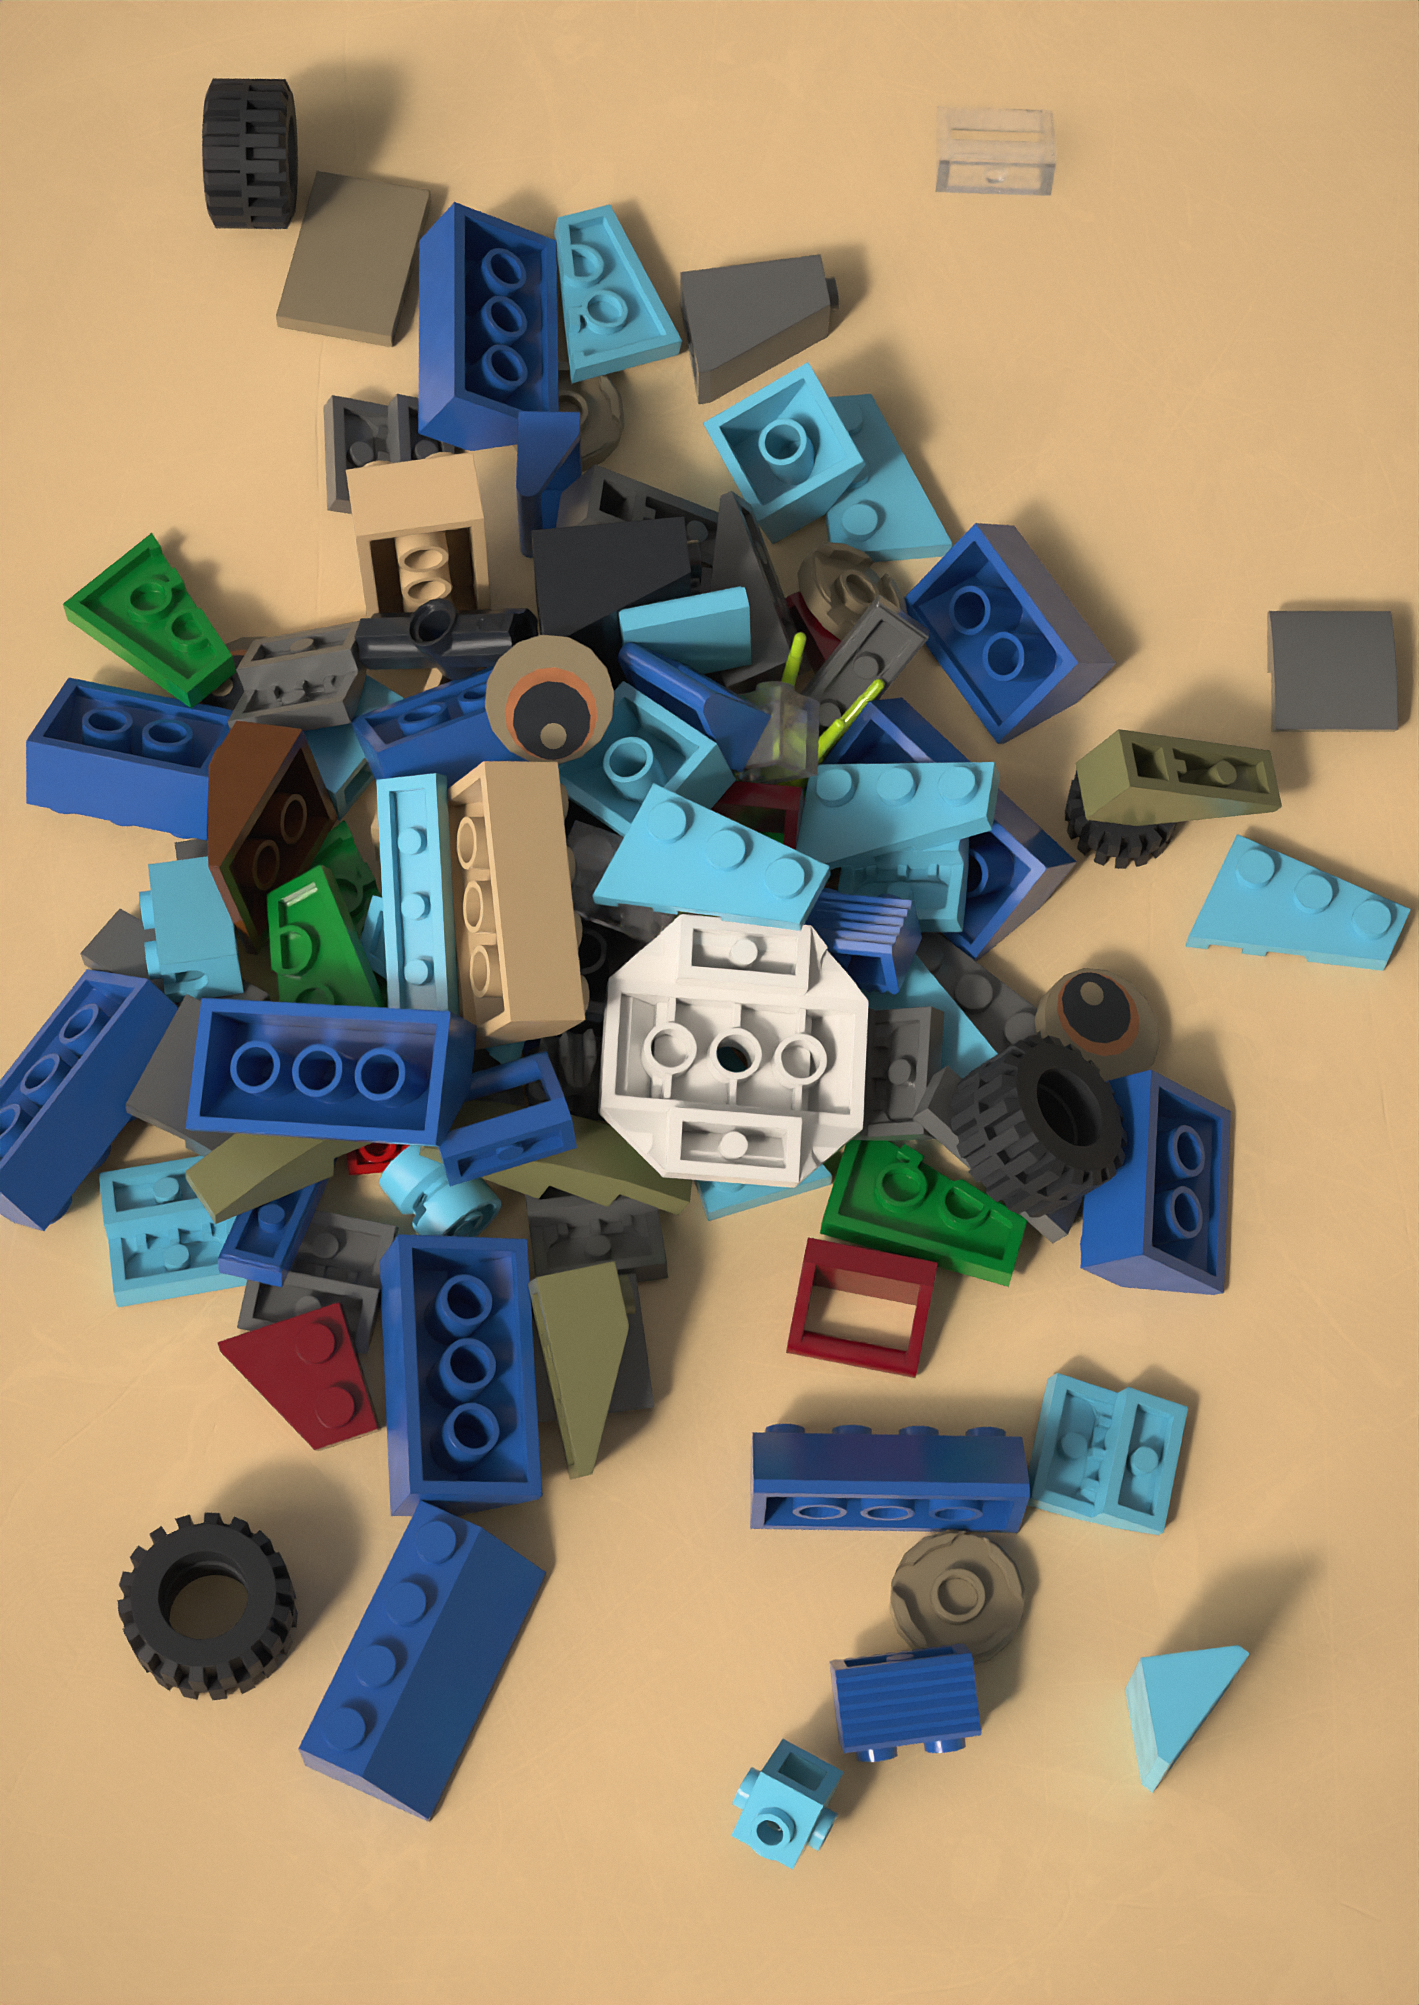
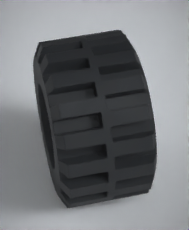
(250, 153)
(1038, 1126)
(195, 1553)

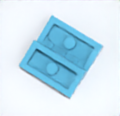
(928, 877)
(161, 1234)
(1105, 1455)

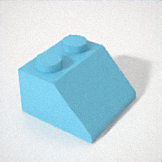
(787, 452)
(640, 749)

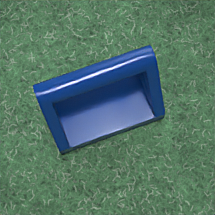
(546, 466)
(697, 701)
(511, 1137)

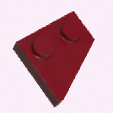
(309, 1375)

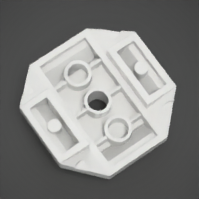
(745, 989)

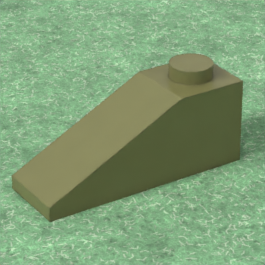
(1174, 779)
(582, 1342)

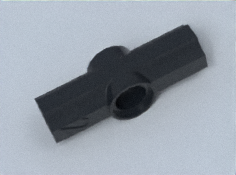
(442, 638)

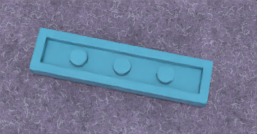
(417, 893)

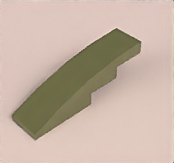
(260, 1169)
(594, 1170)

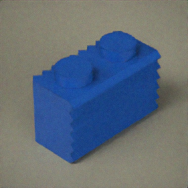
(868, 936)
(905, 1701)

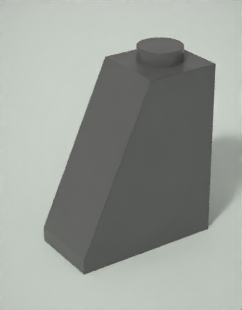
(752, 318)

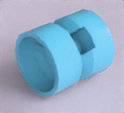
(422, 1189)

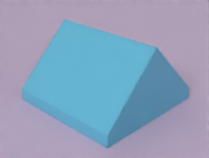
(1172, 1699)

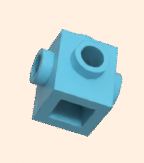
(787, 1804)

